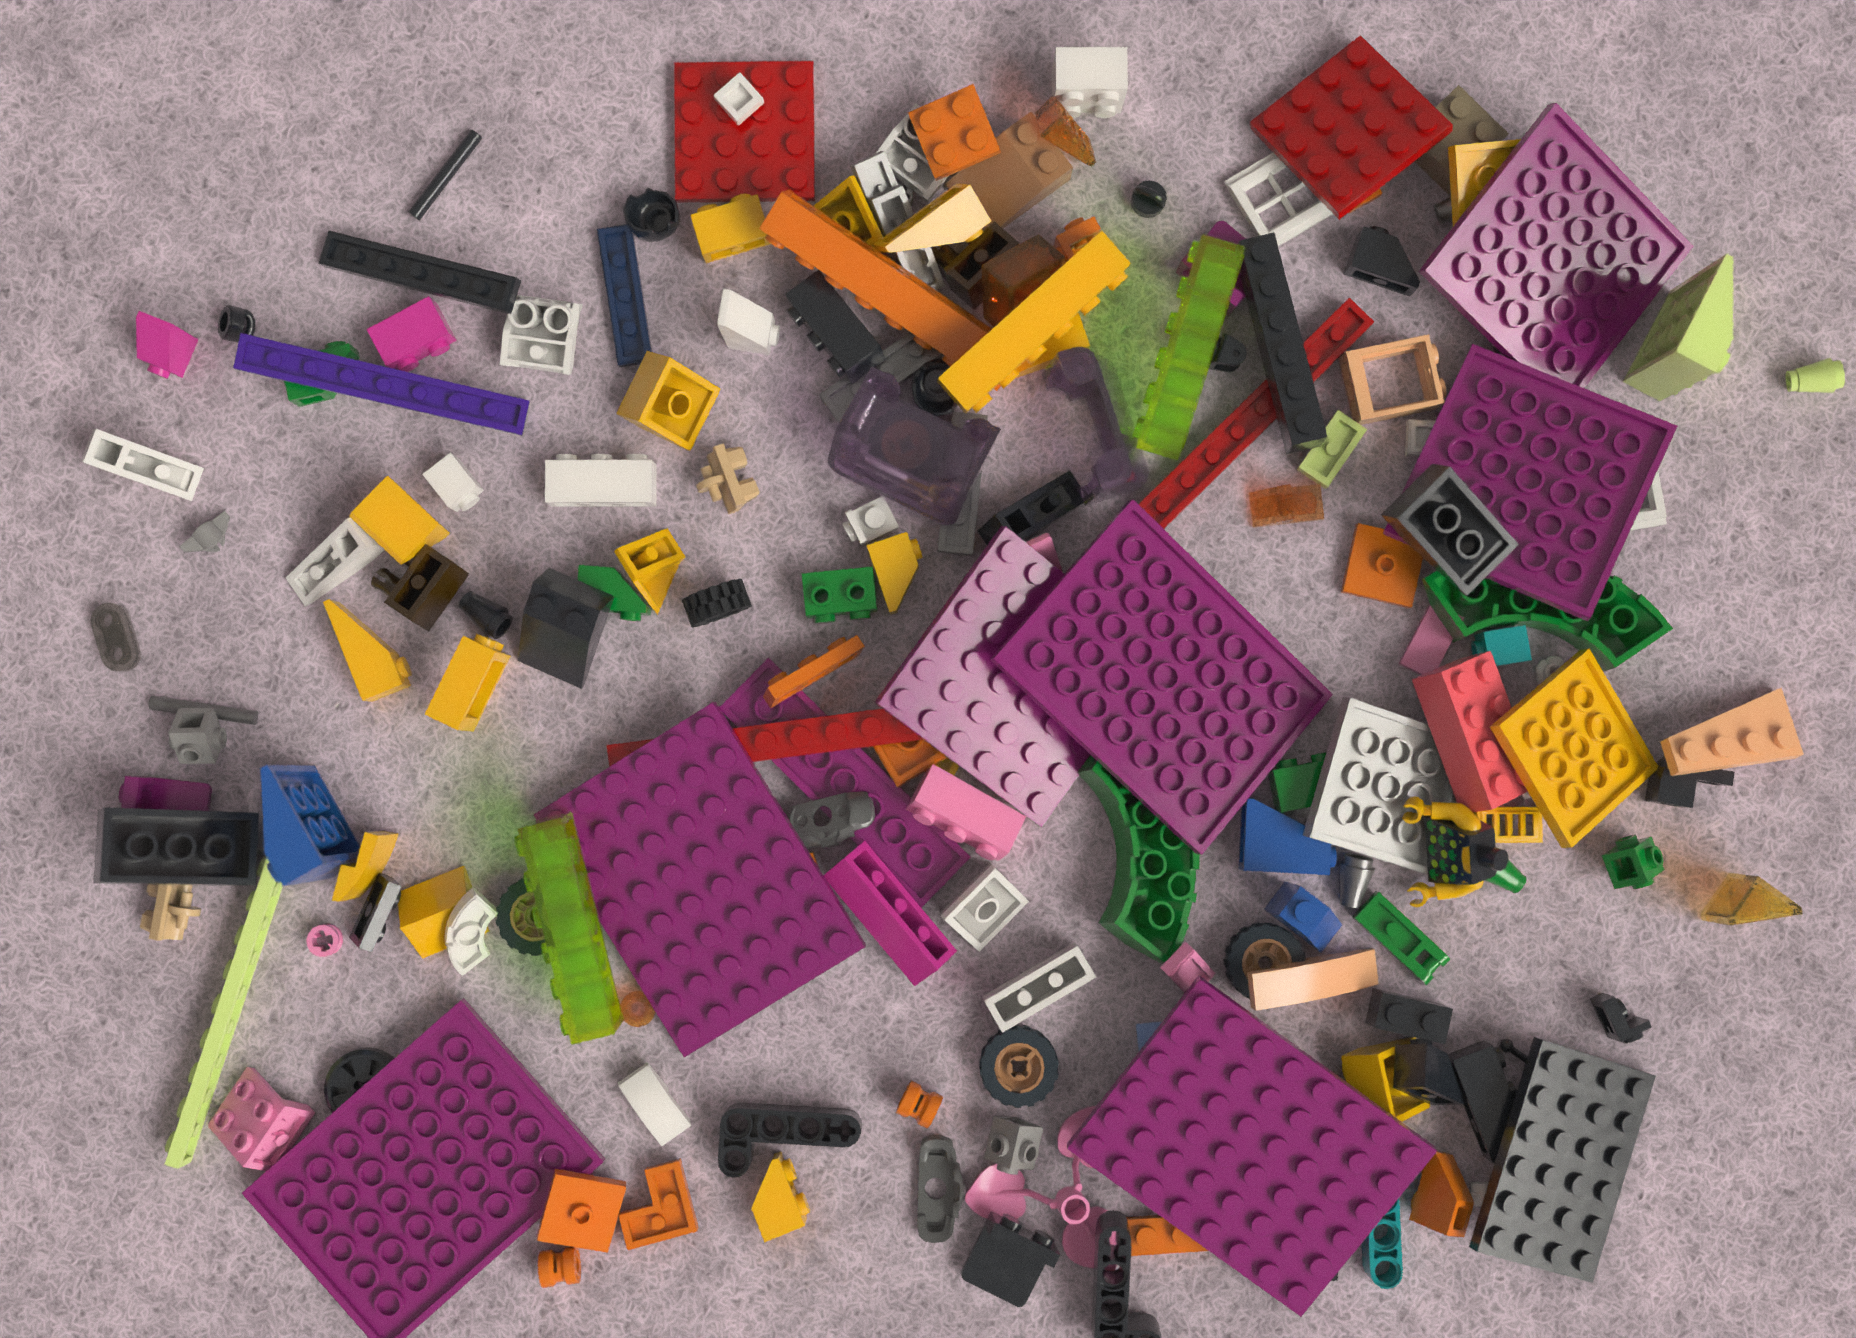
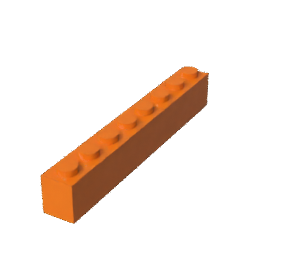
(872, 277)

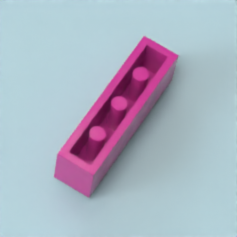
(890, 913)

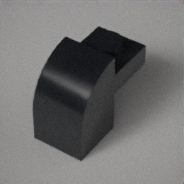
(1680, 789)

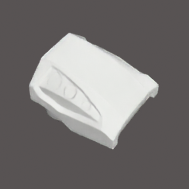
(909, 160)
(534, 340)

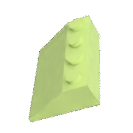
(1688, 334)

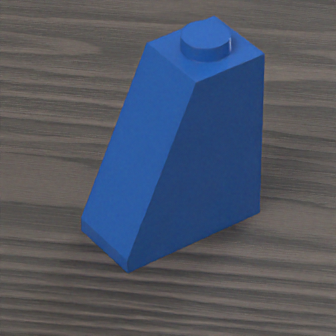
(1277, 843)
(1304, 915)

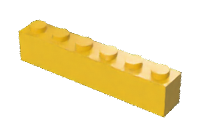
(1033, 322)

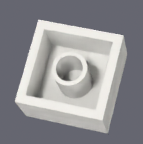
(1090, 79)

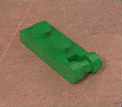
(1400, 937)

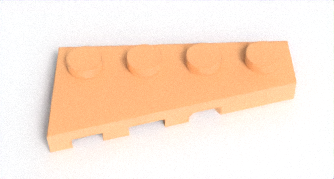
(1740, 737)

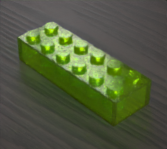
(1190, 347)
(570, 928)

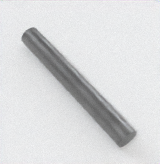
(223, 713)

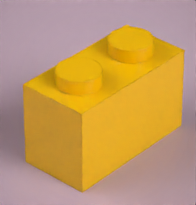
(729, 227)

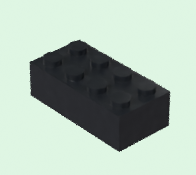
(175, 847)

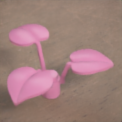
(1005, 1195)

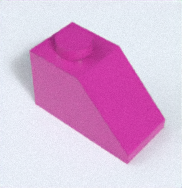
(163, 346)

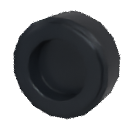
(1148, 199)
(232, 323)

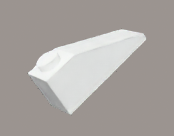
(746, 324)
(142, 464)
(333, 561)

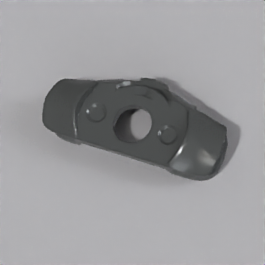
(849, 813)
(938, 1215)

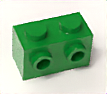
(839, 593)

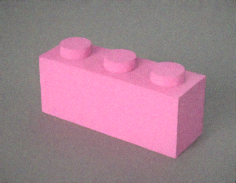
(965, 813)

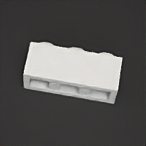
(600, 481)
(1038, 987)

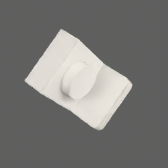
(870, 522)

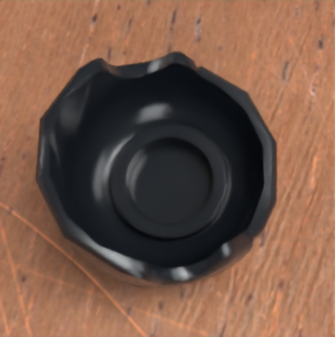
(652, 215)
(928, 393)

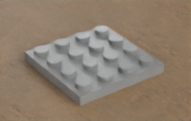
(1367, 777)

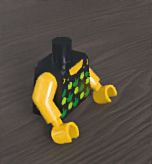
(1458, 850)

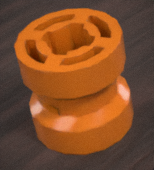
(926, 1108)
(559, 1267)

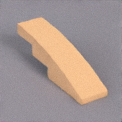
(1312, 979)

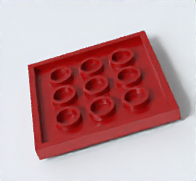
(1350, 127)
(761, 155)

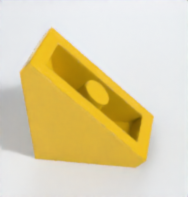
(652, 565)

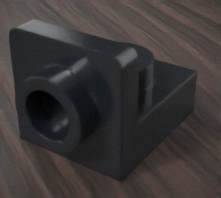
(1613, 1019)

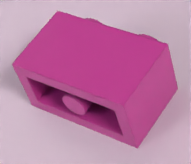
(412, 335)

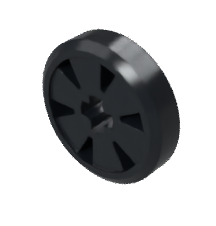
(352, 1067)

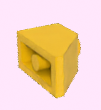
(895, 567)

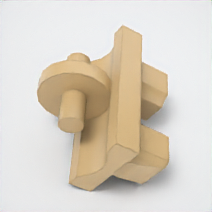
(722, 481)
(170, 912)

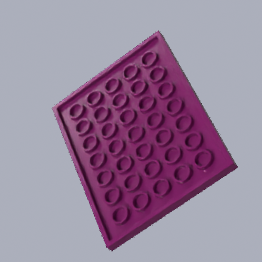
(1162, 677)
(704, 880)
(1250, 1146)
(422, 1175)

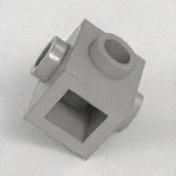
(197, 736)
(1013, 1144)

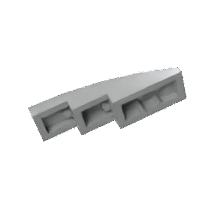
(890, 209)

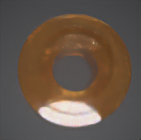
(628, 1015)

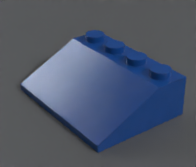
(303, 826)

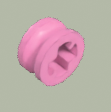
(320, 950)

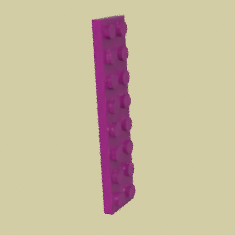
(911, 850)

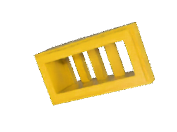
(1537, 825)

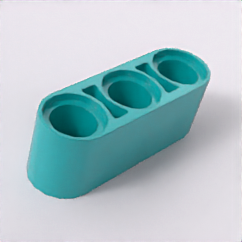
(1385, 1249)

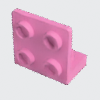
(258, 1123)

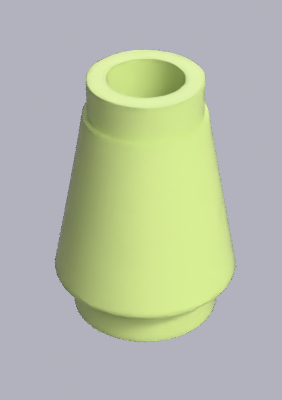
(1820, 377)

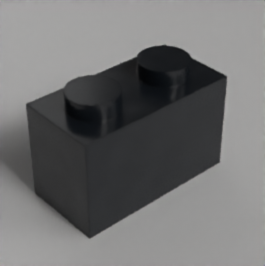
(1409, 1016)

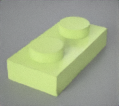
(1324, 462)

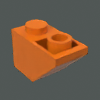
(1442, 1197)

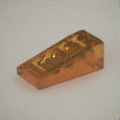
(1063, 131)

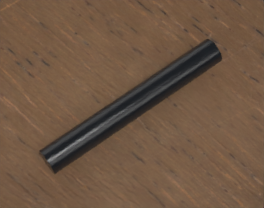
(445, 174)

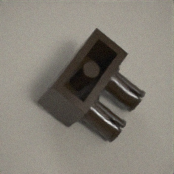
(965, 269)
(423, 588)

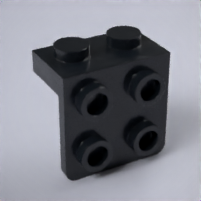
(1008, 1259)

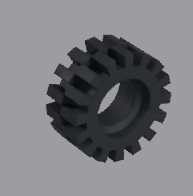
(716, 602)

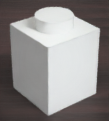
(454, 483)

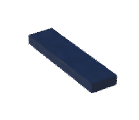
(624, 294)

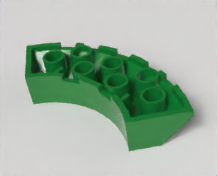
(1615, 632)
(1152, 871)

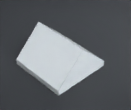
(984, 907)

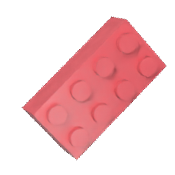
(1459, 708)

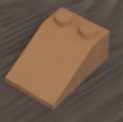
(1019, 175)

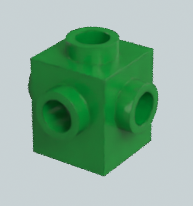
(1633, 862)

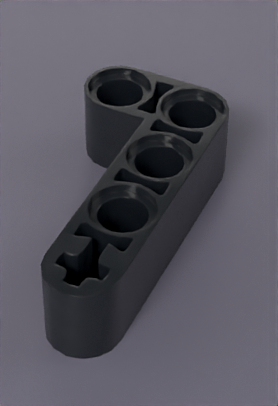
(792, 1133)
(1116, 1283)

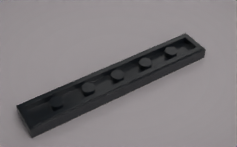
(420, 272)

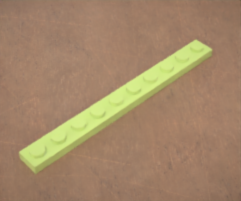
(226, 1013)

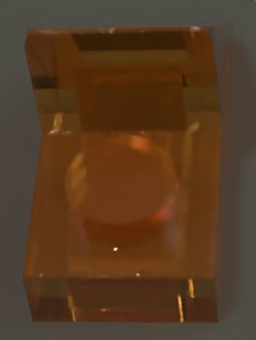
(1286, 505)

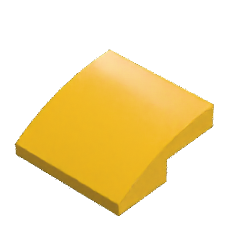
(358, 877)

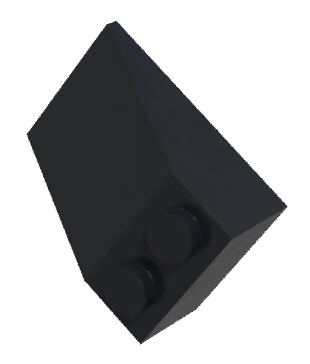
(1450, 527)
(562, 626)

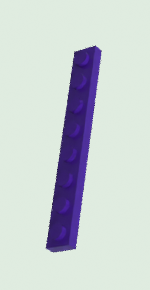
(380, 384)

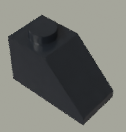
(1381, 261)
(1426, 1074)

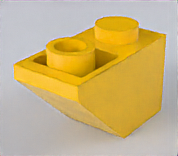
(777, 1204)

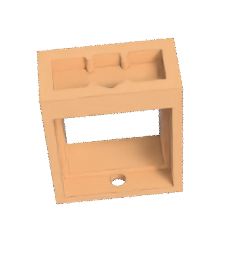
(1357, 387)

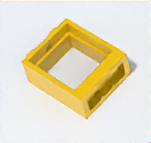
(468, 683)

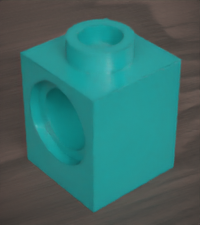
(1505, 644)

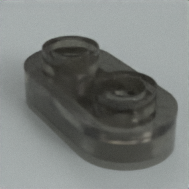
(116, 635)

